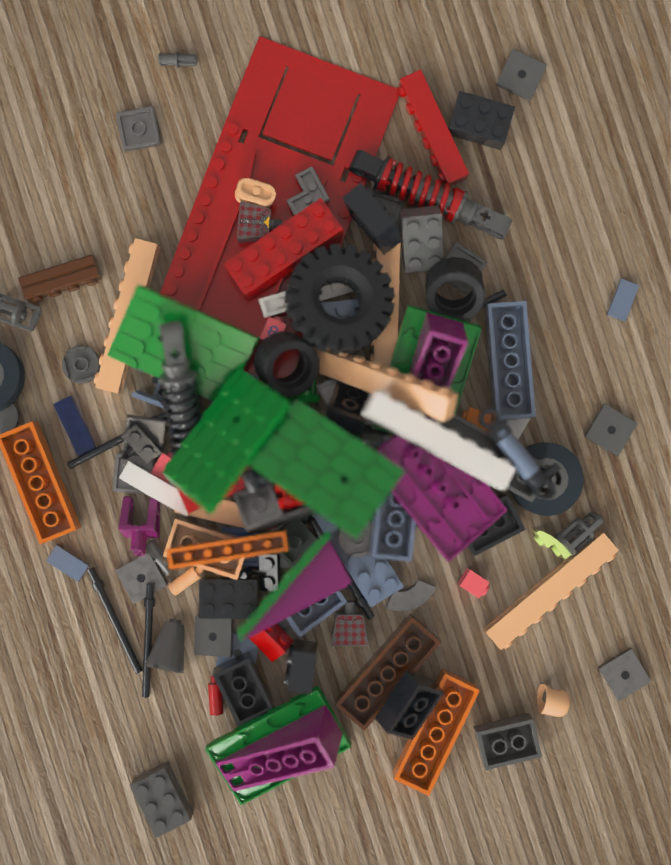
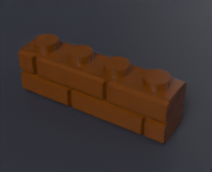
(60, 278)

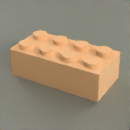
(189, 532)

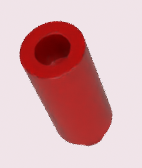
(215, 698)

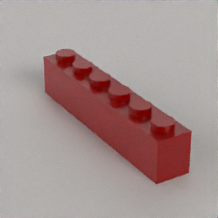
(432, 128)

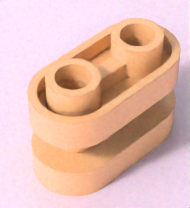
(255, 193)

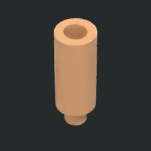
(185, 580)

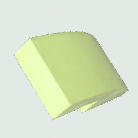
(547, 540)

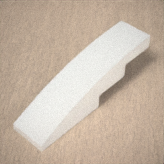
(153, 486)

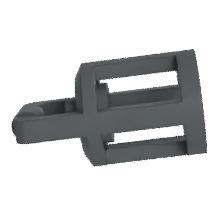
(18, 313)
(586, 532)

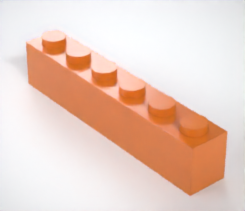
(228, 549)

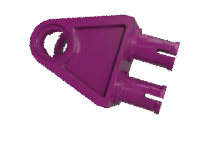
(139, 534)

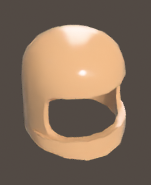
(556, 703)

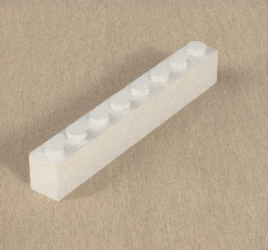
(437, 440)

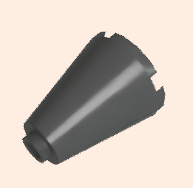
(169, 648)

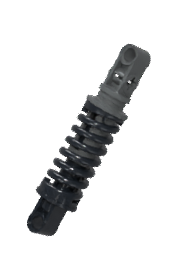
(180, 386)

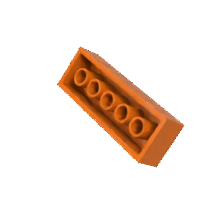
(39, 482)
(428, 751)

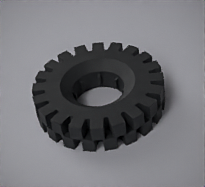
(356, 272)

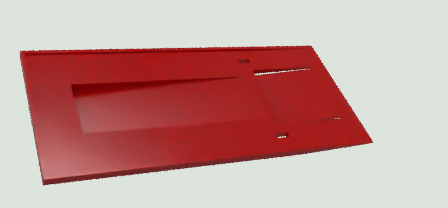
(306, 115)

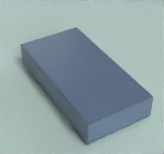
(622, 300)
(68, 563)

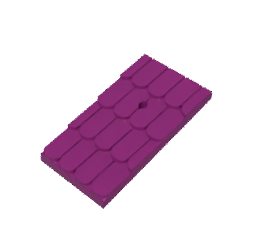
(441, 498)

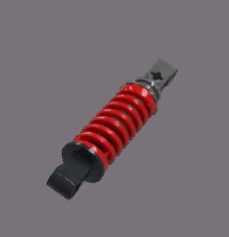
(451, 203)

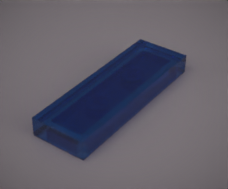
(74, 425)

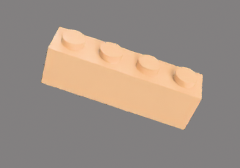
(226, 513)

